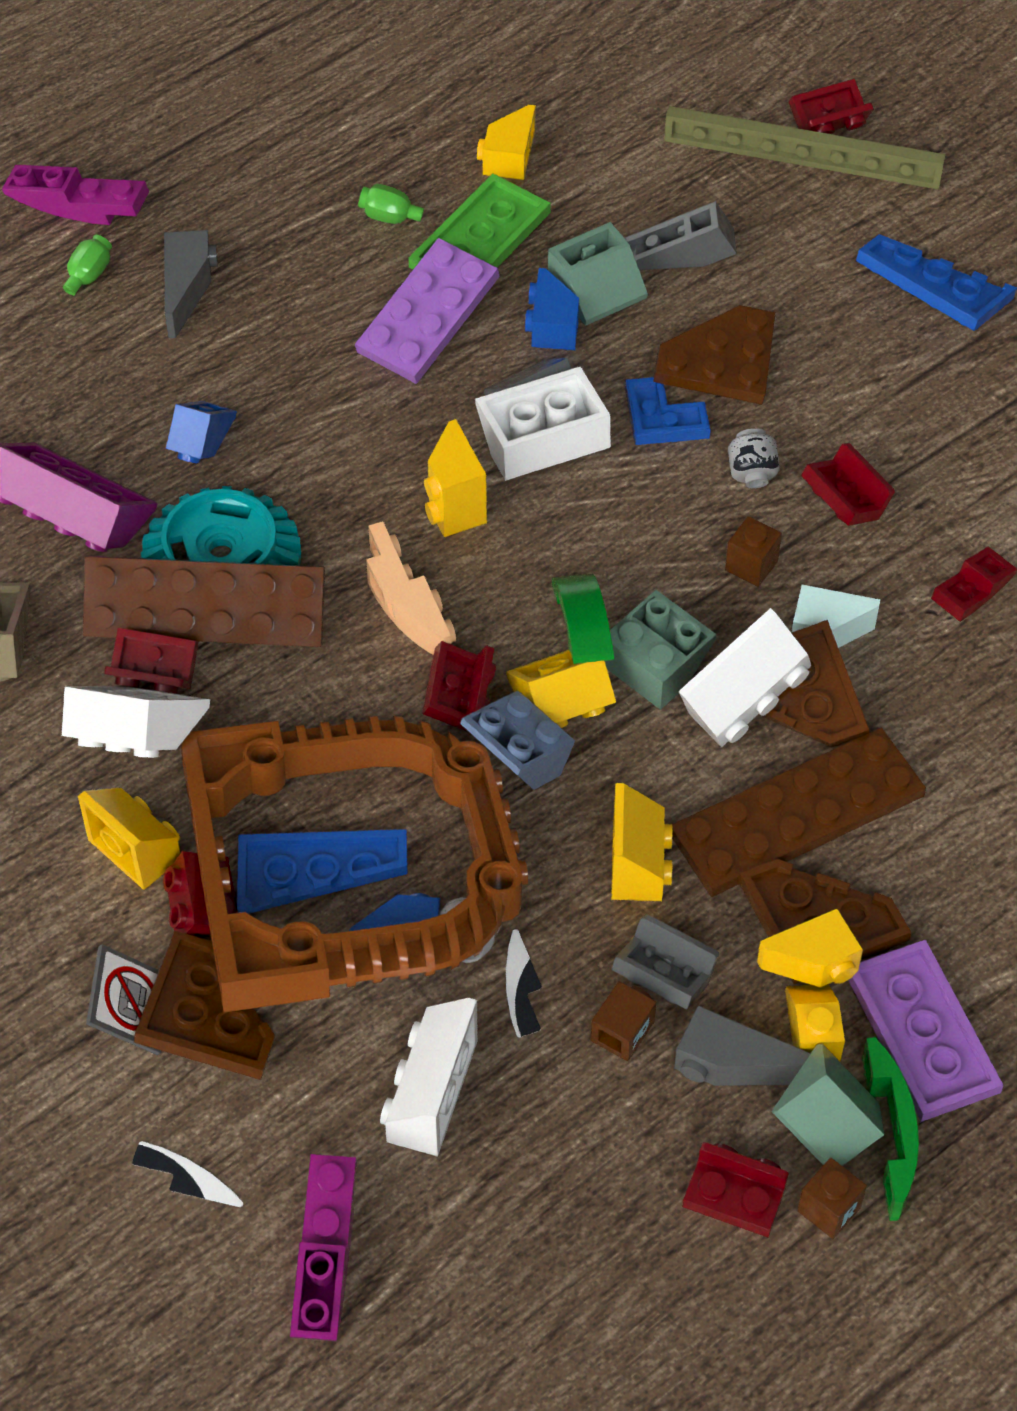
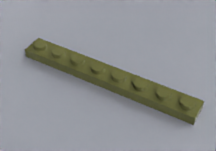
(804, 147)

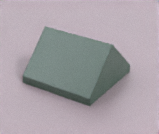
(829, 1109)

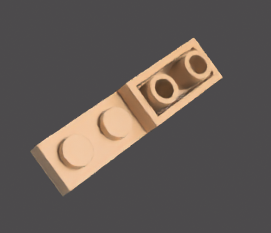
(405, 598)

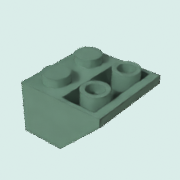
(599, 272)
(658, 648)

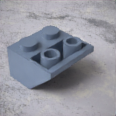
(521, 738)

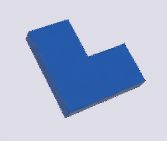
(657, 421)

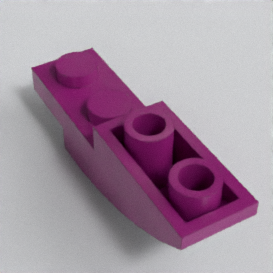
(68, 195)
(324, 1248)

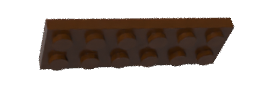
(205, 600)
(797, 810)

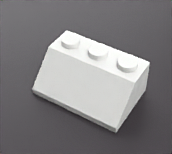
(544, 423)
(746, 679)
(130, 718)
(431, 1076)

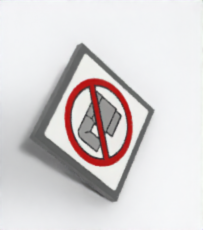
(120, 994)

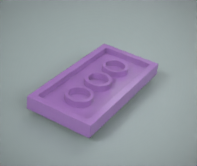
(427, 310)
(925, 1030)

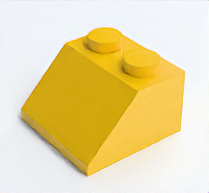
(455, 484)
(564, 688)
(129, 834)
(639, 847)

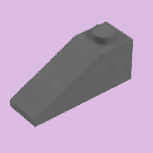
(685, 241)
(187, 274)
(734, 1054)

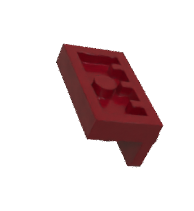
(736, 1188)

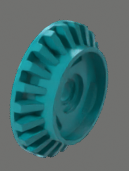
(204, 523)

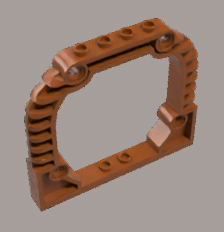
(297, 963)

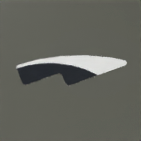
(521, 981)
(187, 1176)

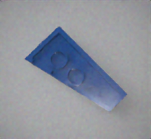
(934, 281)
(310, 864)

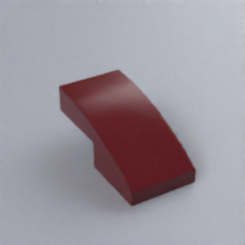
(974, 584)

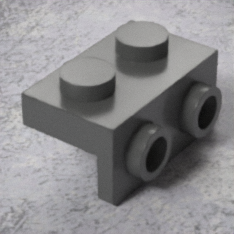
(667, 962)

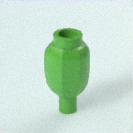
(388, 204)
(87, 263)

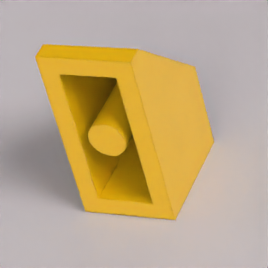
(508, 144)
(813, 951)
(815, 1018)

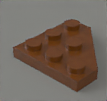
(721, 355)
(825, 702)
(791, 897)
(188, 1014)

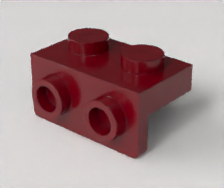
(831, 108)
(850, 486)
(152, 659)
(458, 683)
(187, 897)

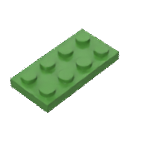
(490, 222)

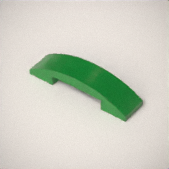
(584, 617)
(886, 1080)

